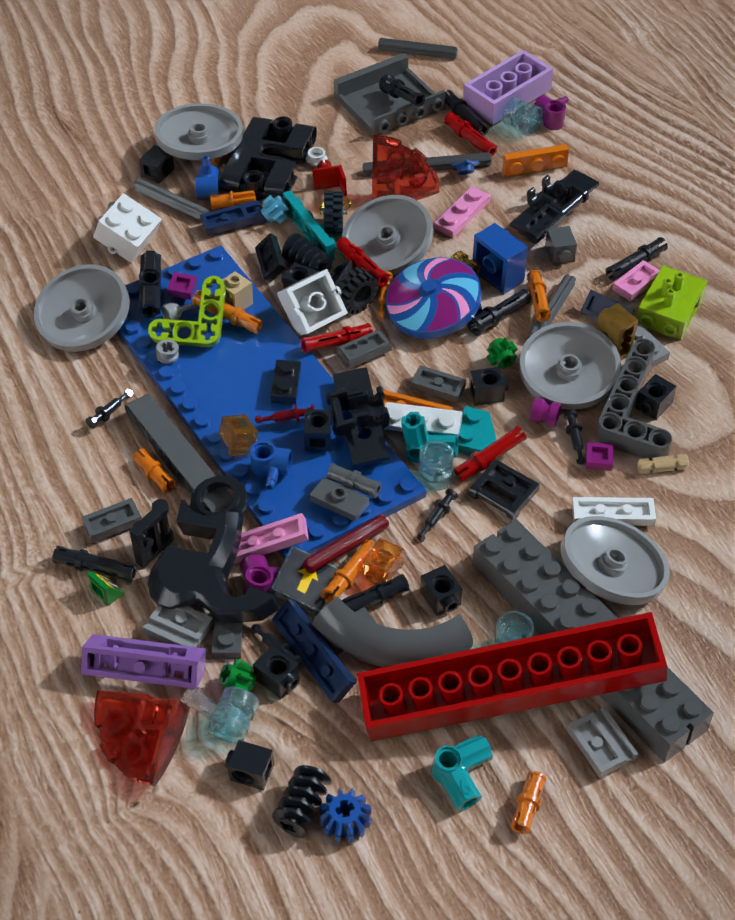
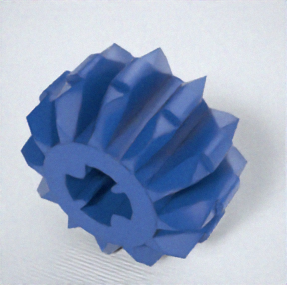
(341, 826)

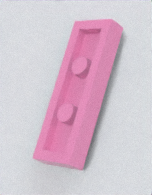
(462, 212)
(273, 537)

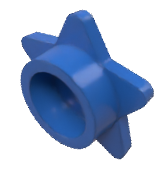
(465, 167)

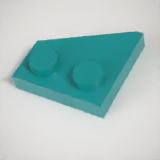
(475, 431)

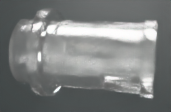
(200, 702)

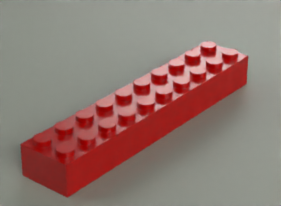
(512, 676)

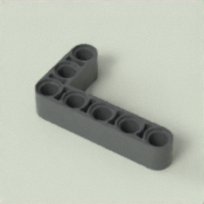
(614, 423)

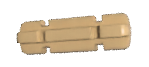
(662, 464)

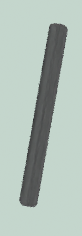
(444, 162)

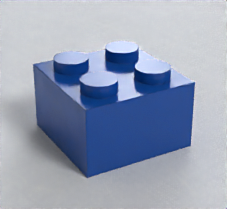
(500, 258)

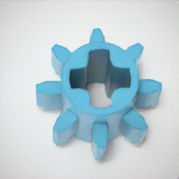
(274, 209)

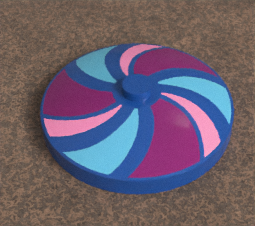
(433, 298)

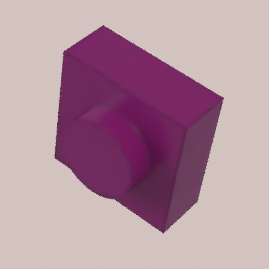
(182, 286)
(599, 456)

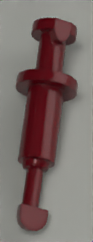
(284, 415)

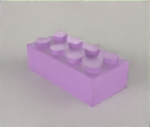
(516, 77)

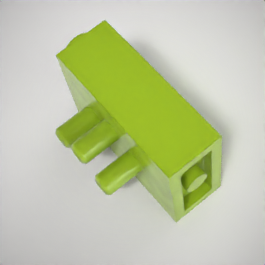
(671, 302)

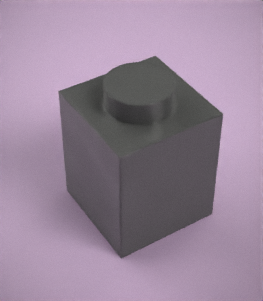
(560, 245)

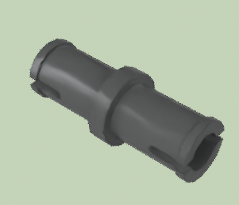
(354, 480)

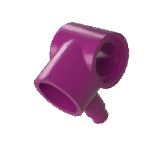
(553, 111)
(257, 573)

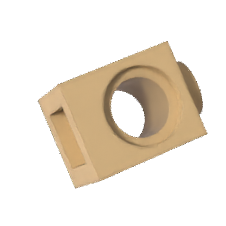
(238, 291)

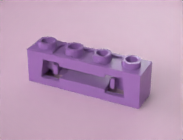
(143, 661)

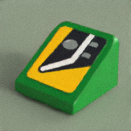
(104, 588)

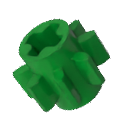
(502, 352)
(237, 675)

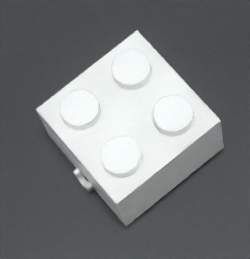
(127, 228)
(312, 302)

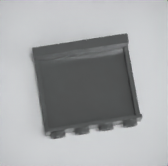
(378, 110)

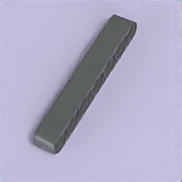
(175, 450)

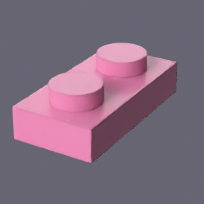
(636, 280)

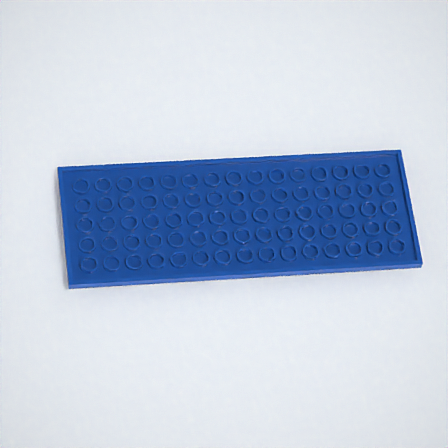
(237, 381)

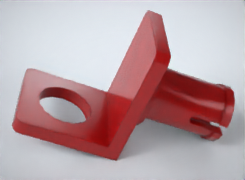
(329, 176)

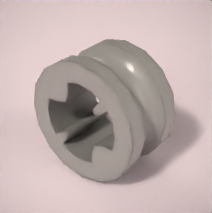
(167, 357)

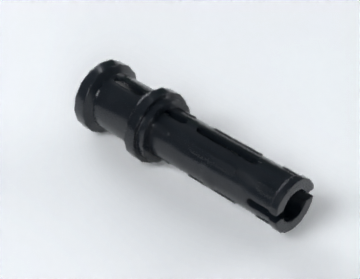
(398, 89)
(491, 316)

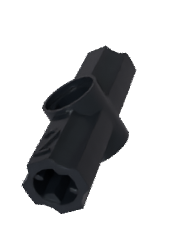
(150, 284)

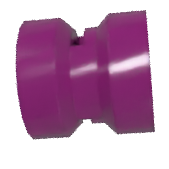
(543, 412)

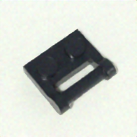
(508, 483)
(147, 538)

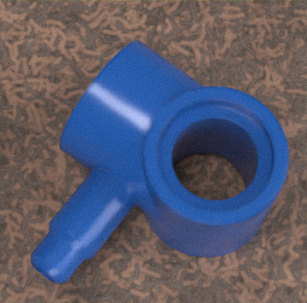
(207, 180)
(270, 461)

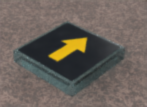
(298, 585)

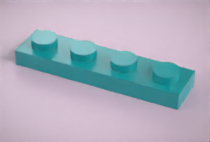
(308, 226)

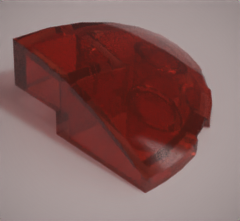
(401, 170)
(139, 732)

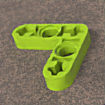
(197, 328)

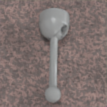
(174, 311)

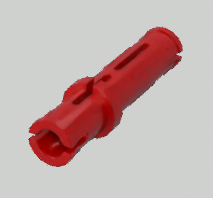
(464, 130)
(359, 258)
(334, 338)
(481, 459)

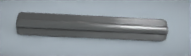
(417, 48)
(169, 198)
(556, 301)

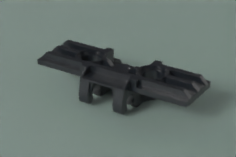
(568, 191)
(368, 414)

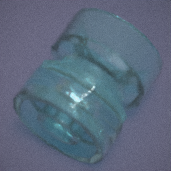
(521, 115)
(436, 465)
(513, 626)
(234, 715)

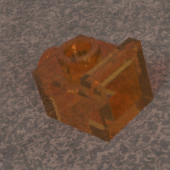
(238, 434)
(383, 561)

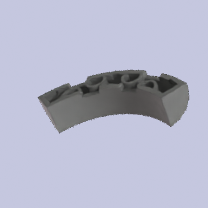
(387, 645)

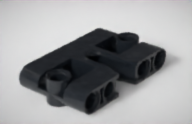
(268, 157)

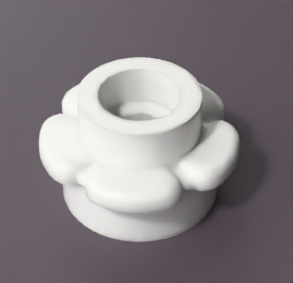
(315, 155)

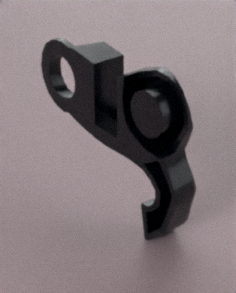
(193, 577)

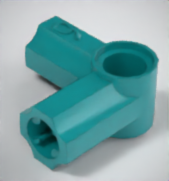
(416, 436)
(456, 779)

